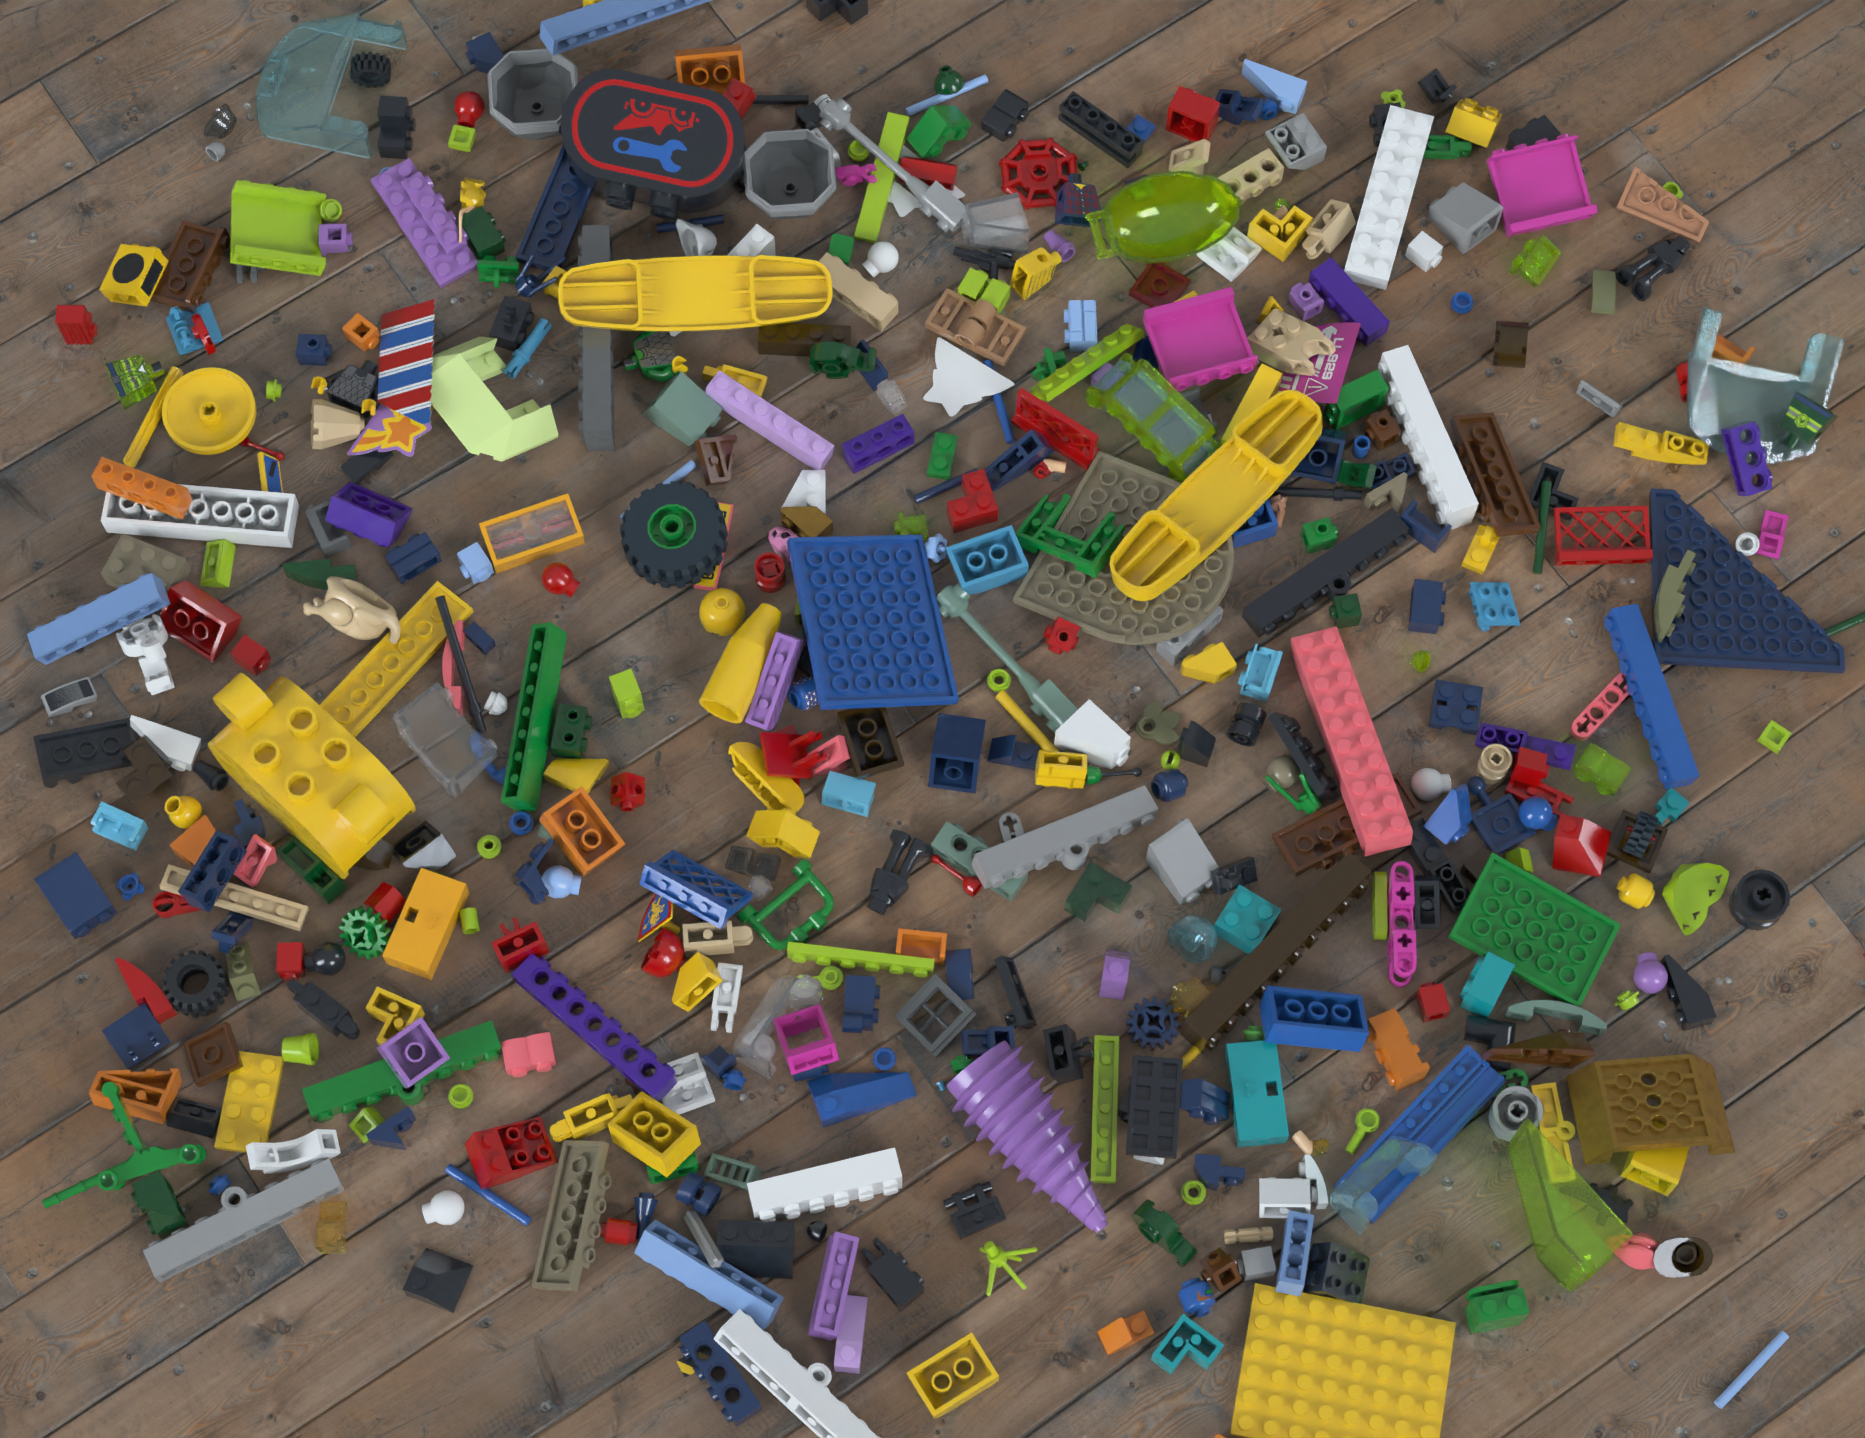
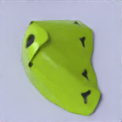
(1689, 892)

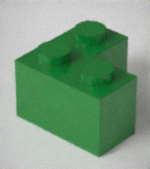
(938, 127)

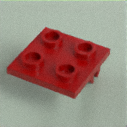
(787, 755)

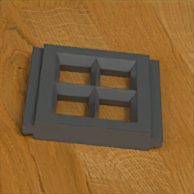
(951, 1030)

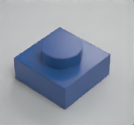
(1142, 127)

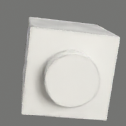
(1424, 251)

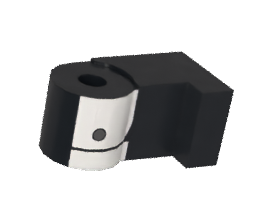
(808, 116)

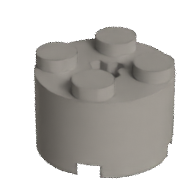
(1513, 1099)

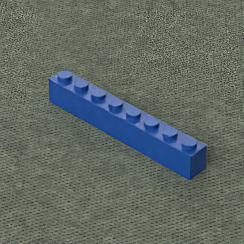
(1651, 696)

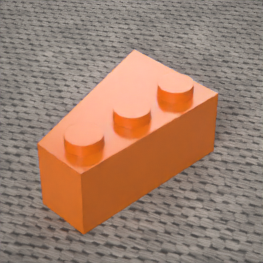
(1396, 1050)

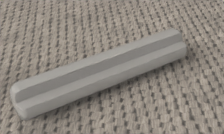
(703, 1239)

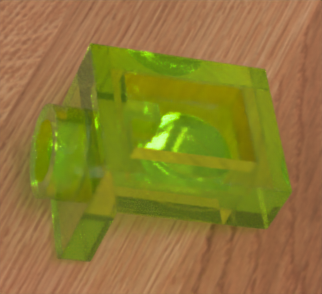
(911, 525)

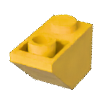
(1210, 665)

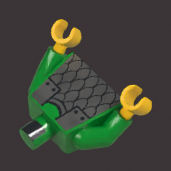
(654, 357)

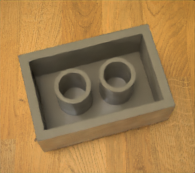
(134, 558)

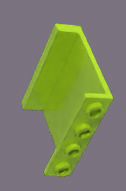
(276, 228)

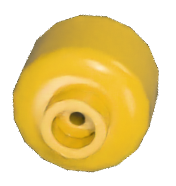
(1635, 891)

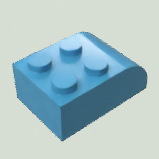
(988, 560)

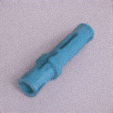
(522, 355)

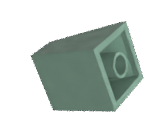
(683, 410)

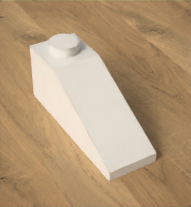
(172, 745)

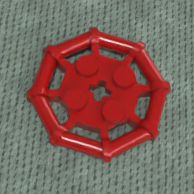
(1028, 166)

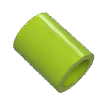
(469, 920)

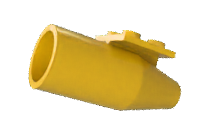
(741, 666)

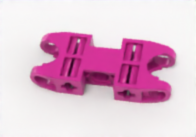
(1402, 941)

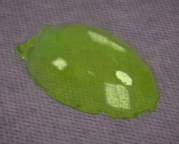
(1165, 218)

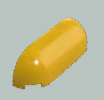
(771, 791)

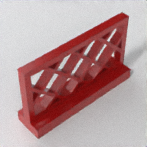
(1061, 431)
(1606, 554)

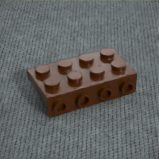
(190, 265)

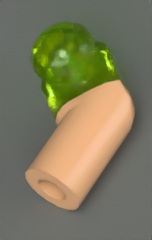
(1283, 208)

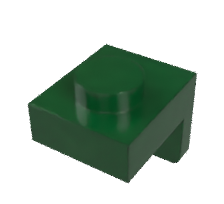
(1356, 474)

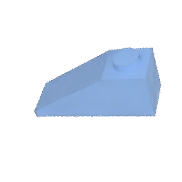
(1276, 85)

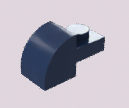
(1237, 108)
(250, 824)
(980, 1041)
(1210, 1173)

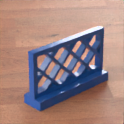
(697, 899)

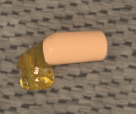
(1311, 1147)

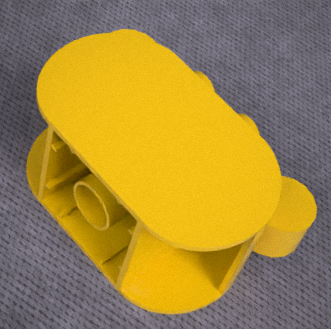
(307, 770)

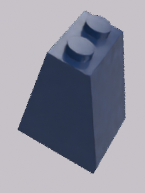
(956, 753)
(75, 896)

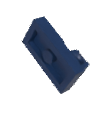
(231, 930)

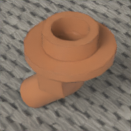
(1278, 506)

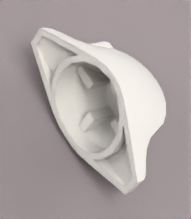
(695, 239)

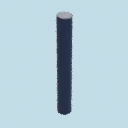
(705, 221)
(938, 489)

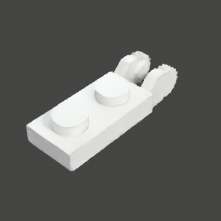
(726, 995)

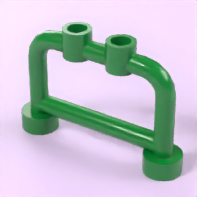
(799, 934)

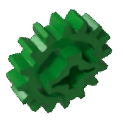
(364, 932)

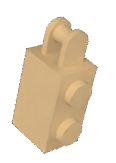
(1328, 228)
(713, 940)

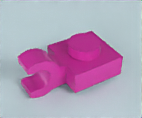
(854, 174)

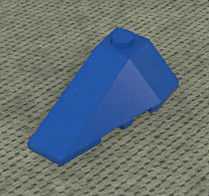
(854, 1094)

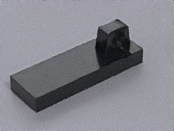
(1021, 1012)

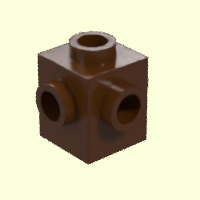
(1382, 429)
(1219, 1269)

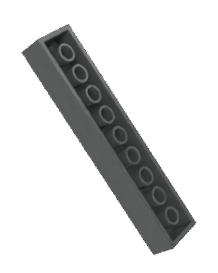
(597, 355)

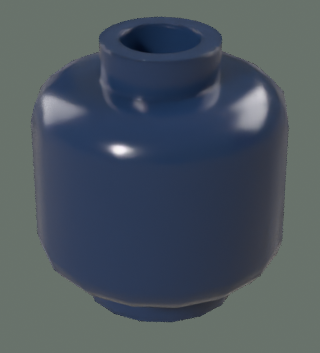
(1169, 785)

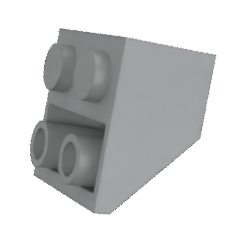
(1297, 143)

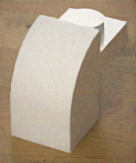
(156, 675)

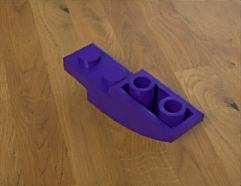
(1559, 753)

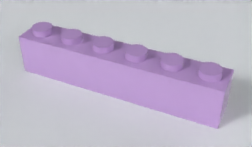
(770, 422)

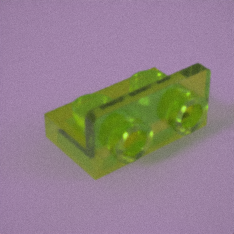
(1535, 260)

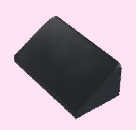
(193, 1117)

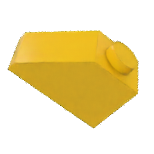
(695, 981)

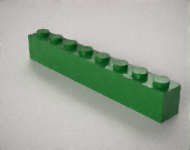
(534, 717)

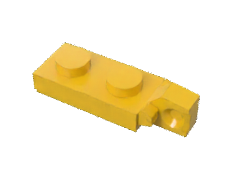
(750, 380)

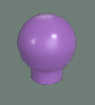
(1650, 974)

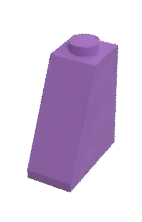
(1114, 974)

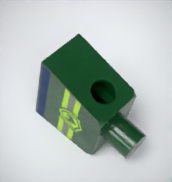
(1805, 421)

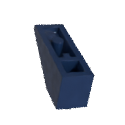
(1018, 459)

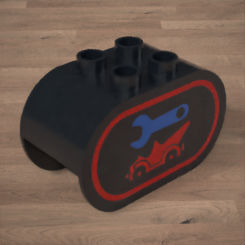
(653, 142)

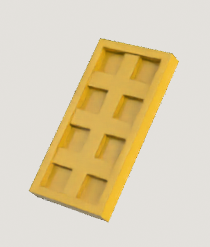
(249, 1102)

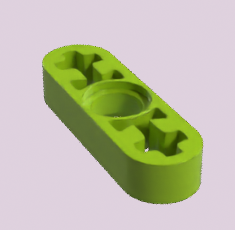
(1379, 905)

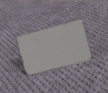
(1598, 398)

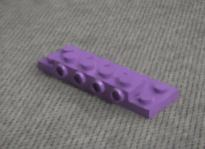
(425, 222)

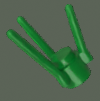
(1307, 799)

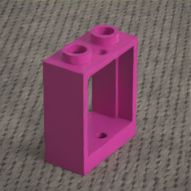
(811, 1054)

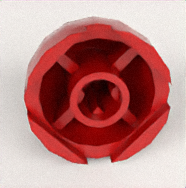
(664, 955)

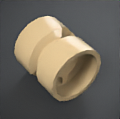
(1494, 763)

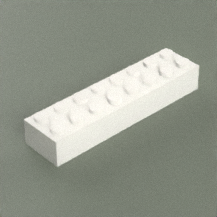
(1388, 197)
(1427, 439)
(213, 515)

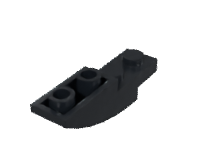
(1433, 862)

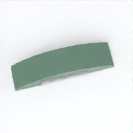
(1587, 1021)

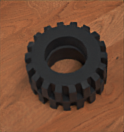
(185, 968)

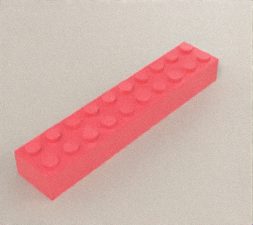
(1351, 741)

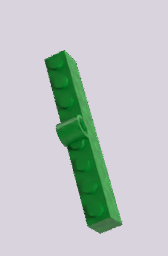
(378, 1080)

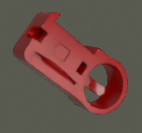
(180, 905)

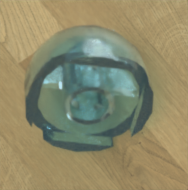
(1194, 938)

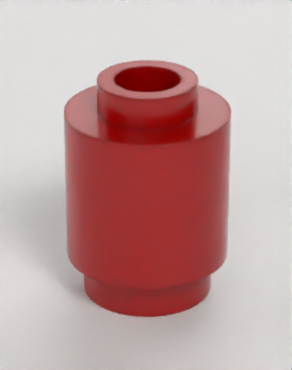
(619, 1231)

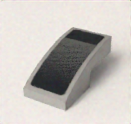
(65, 697)

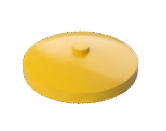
(209, 411)

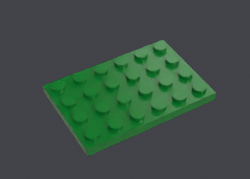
(1536, 928)

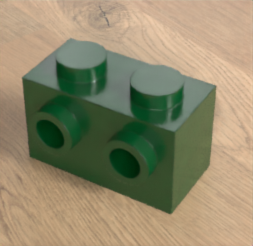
(570, 731)

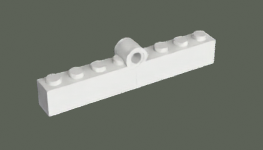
(798, 1388)

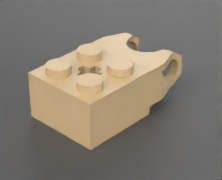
(1288, 343)

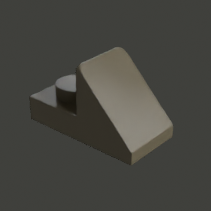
(1390, 491)

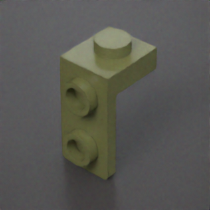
(242, 972)

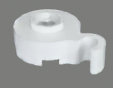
(144, 638)

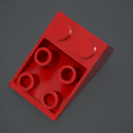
(509, 1152)

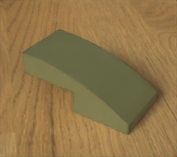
(1603, 292)

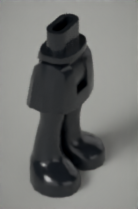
(1666, 258)
(890, 887)

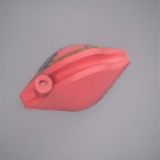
(1638, 1251)

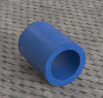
(1361, 441)

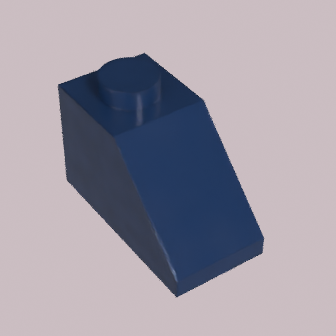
(483, 52)

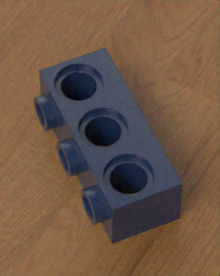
(212, 871)

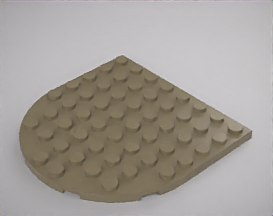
(1096, 604)

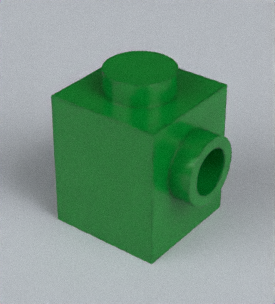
(1319, 535)

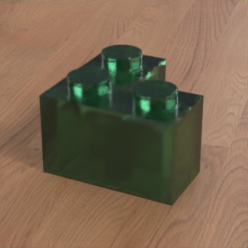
(1097, 887)

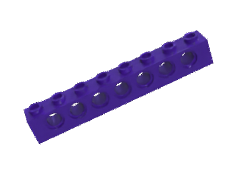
(535, 968)

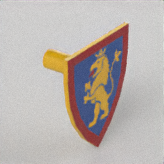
(657, 915)

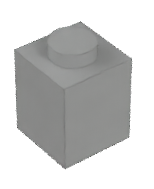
(1256, 1263)

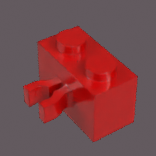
(518, 945)

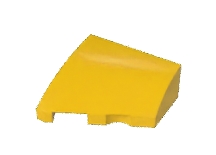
(575, 772)

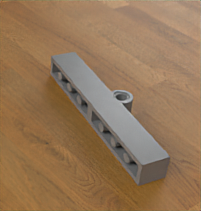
(1064, 838)
(242, 1221)

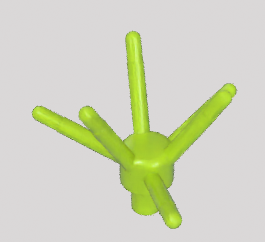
(998, 1258)

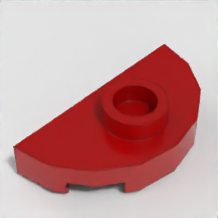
(200, 331)

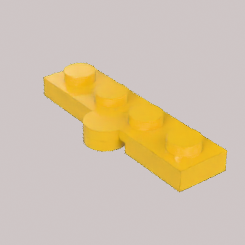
(1552, 1123)

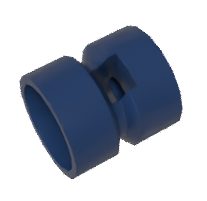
(692, 1187)

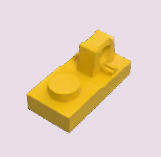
(1480, 549)

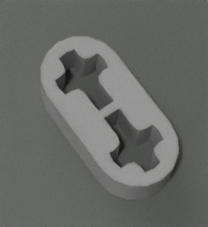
(1004, 830)

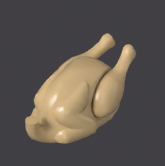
(355, 610)

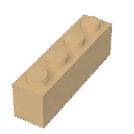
(860, 295)

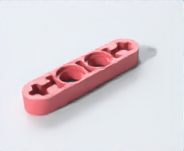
(1604, 705)

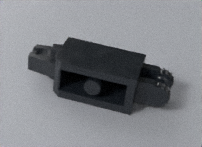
(324, 1009)

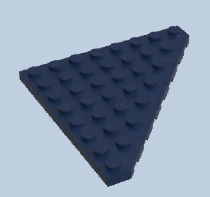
(1730, 608)

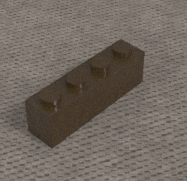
(798, 338)

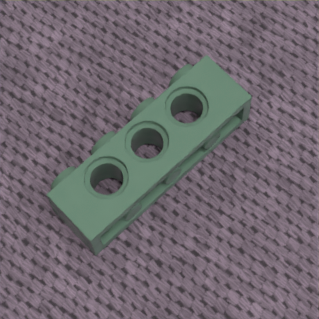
(954, 834)

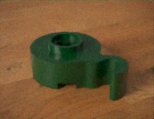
(839, 359)
(1162, 1230)

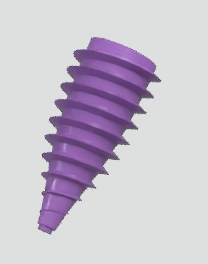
(1026, 1129)

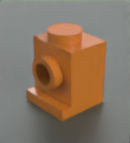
(361, 327)

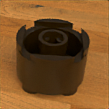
(1510, 344)

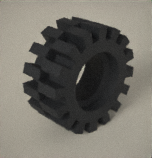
(370, 69)

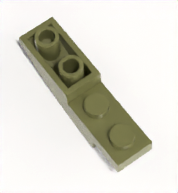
(1669, 596)

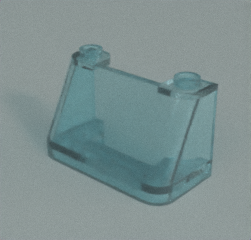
(1352, 1195)

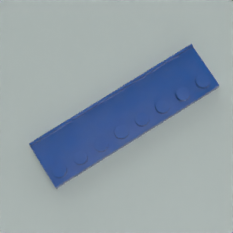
(1436, 1117)

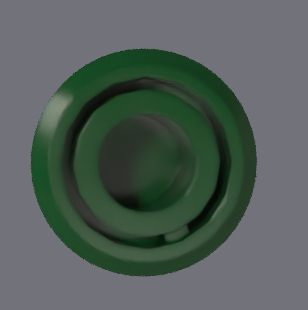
(948, 81)

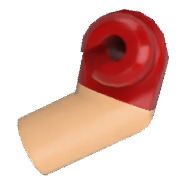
(1047, 466)

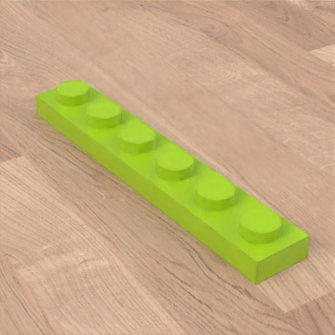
(1087, 362)
(870, 960)
(1104, 1109)

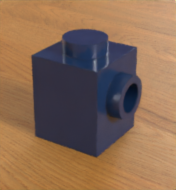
(313, 349)

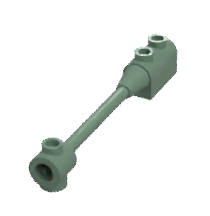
(1045, 697)

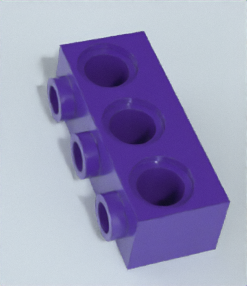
(878, 443)
(1737, 452)

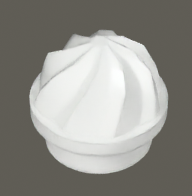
(1747, 543)
(496, 703)

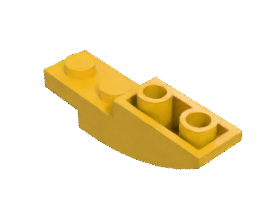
(1664, 447)

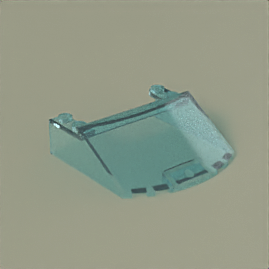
(304, 78)
(1734, 392)

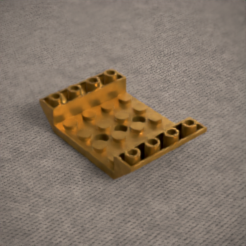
(1615, 1114)

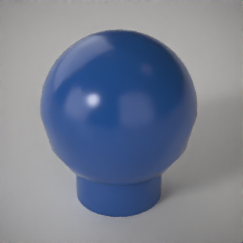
(1537, 814)

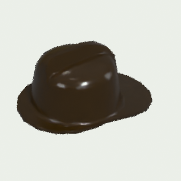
(1682, 1257)

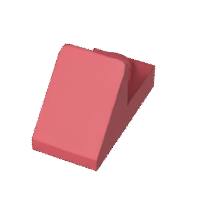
(836, 756)
(257, 858)

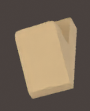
(1190, 157)

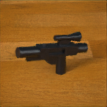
(987, 261)

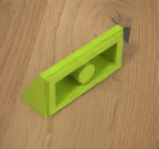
(218, 564)

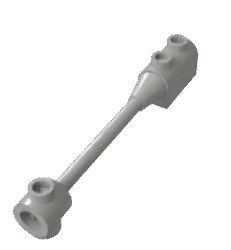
(934, 198)

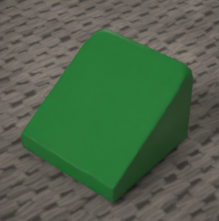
(842, 247)

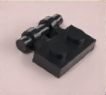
(978, 1216)

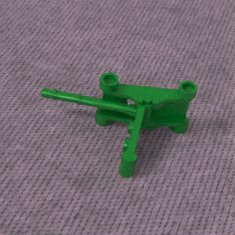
(141, 1163)

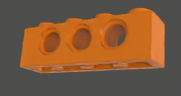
(142, 488)

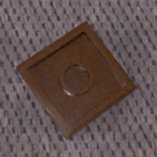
(212, 1054)

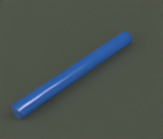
(1002, 412)
(488, 1195)

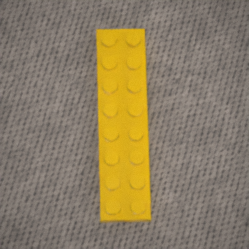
(392, 665)

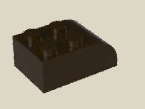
(870, 741)

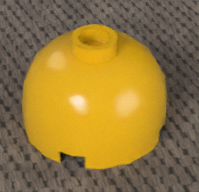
(722, 611)

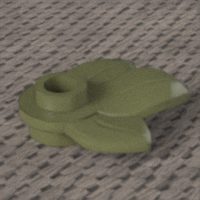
(1161, 722)

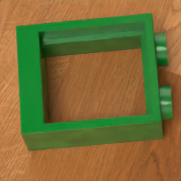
(1357, 400)

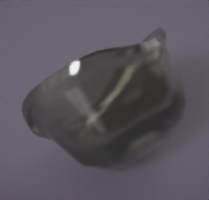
(221, 123)

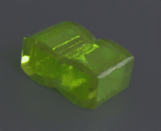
(1601, 769)

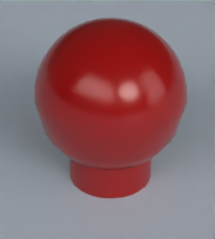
(469, 108)
(559, 579)

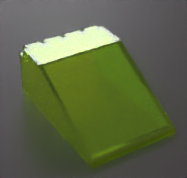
(1565, 1217)

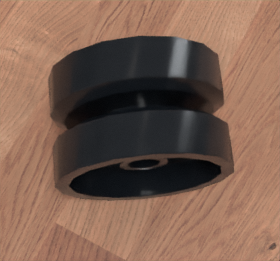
(1759, 899)

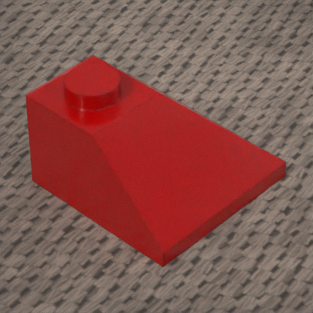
(1580, 846)

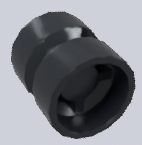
(1248, 722)

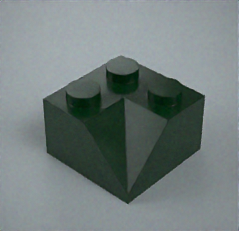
(159, 1200)

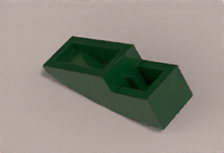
(316, 572)
(311, 869)

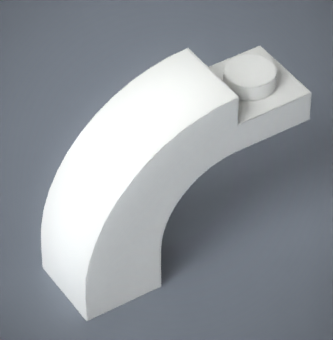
(294, 1153)

